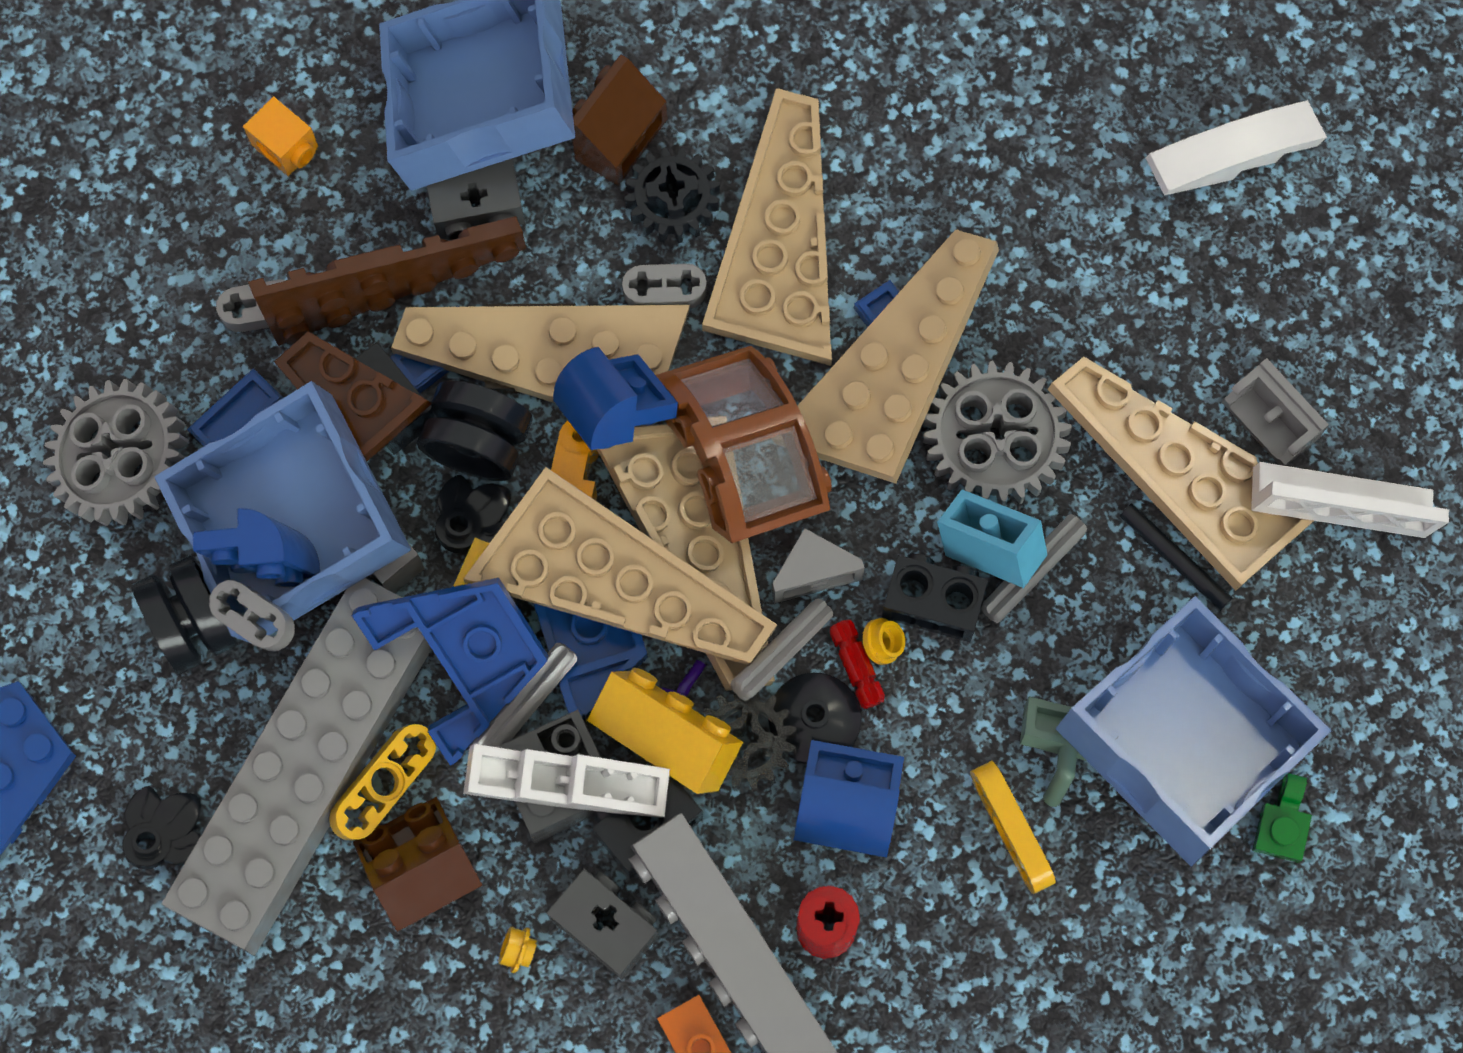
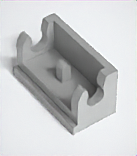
(1275, 413)

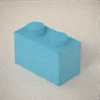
(992, 538)

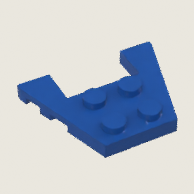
(477, 640)
(30, 759)

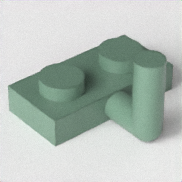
(1039, 732)

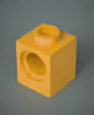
(281, 136)

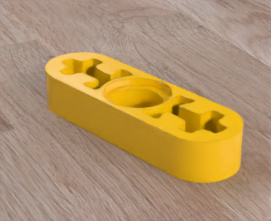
(370, 816)
(1012, 827)

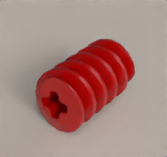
(845, 917)

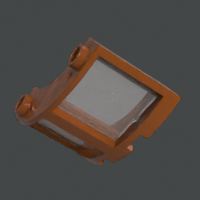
(750, 441)

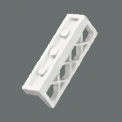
(1345, 500)

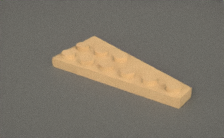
(776, 258)
(884, 384)
(1181, 468)
(669, 506)
(593, 564)

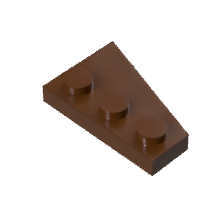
(368, 400)

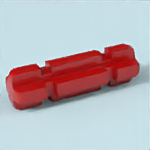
(857, 664)

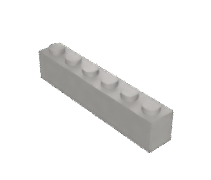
(727, 941)

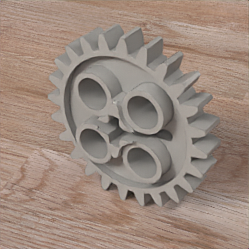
(991, 395)
(114, 417)

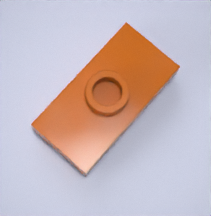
(692, 1029)

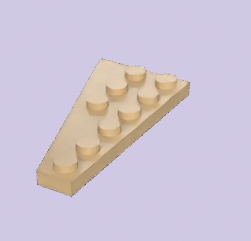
(534, 343)

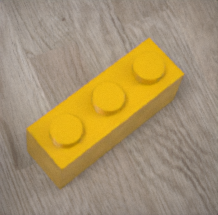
(665, 730)

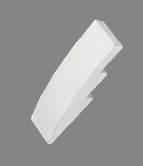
(1234, 147)
(566, 781)

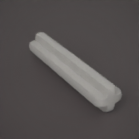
(1058, 545)
(781, 649)
(520, 709)

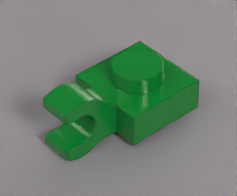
(1282, 828)

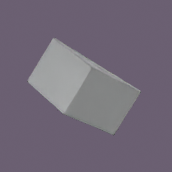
(815, 567)

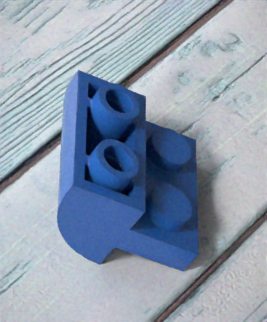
(611, 397)
(260, 547)
(849, 798)

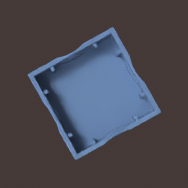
(473, 86)
(302, 471)
(1192, 730)

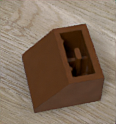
(617, 120)
(416, 864)

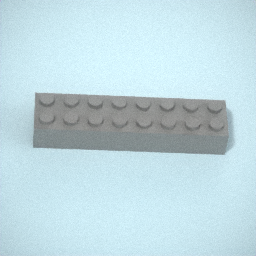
(296, 775)

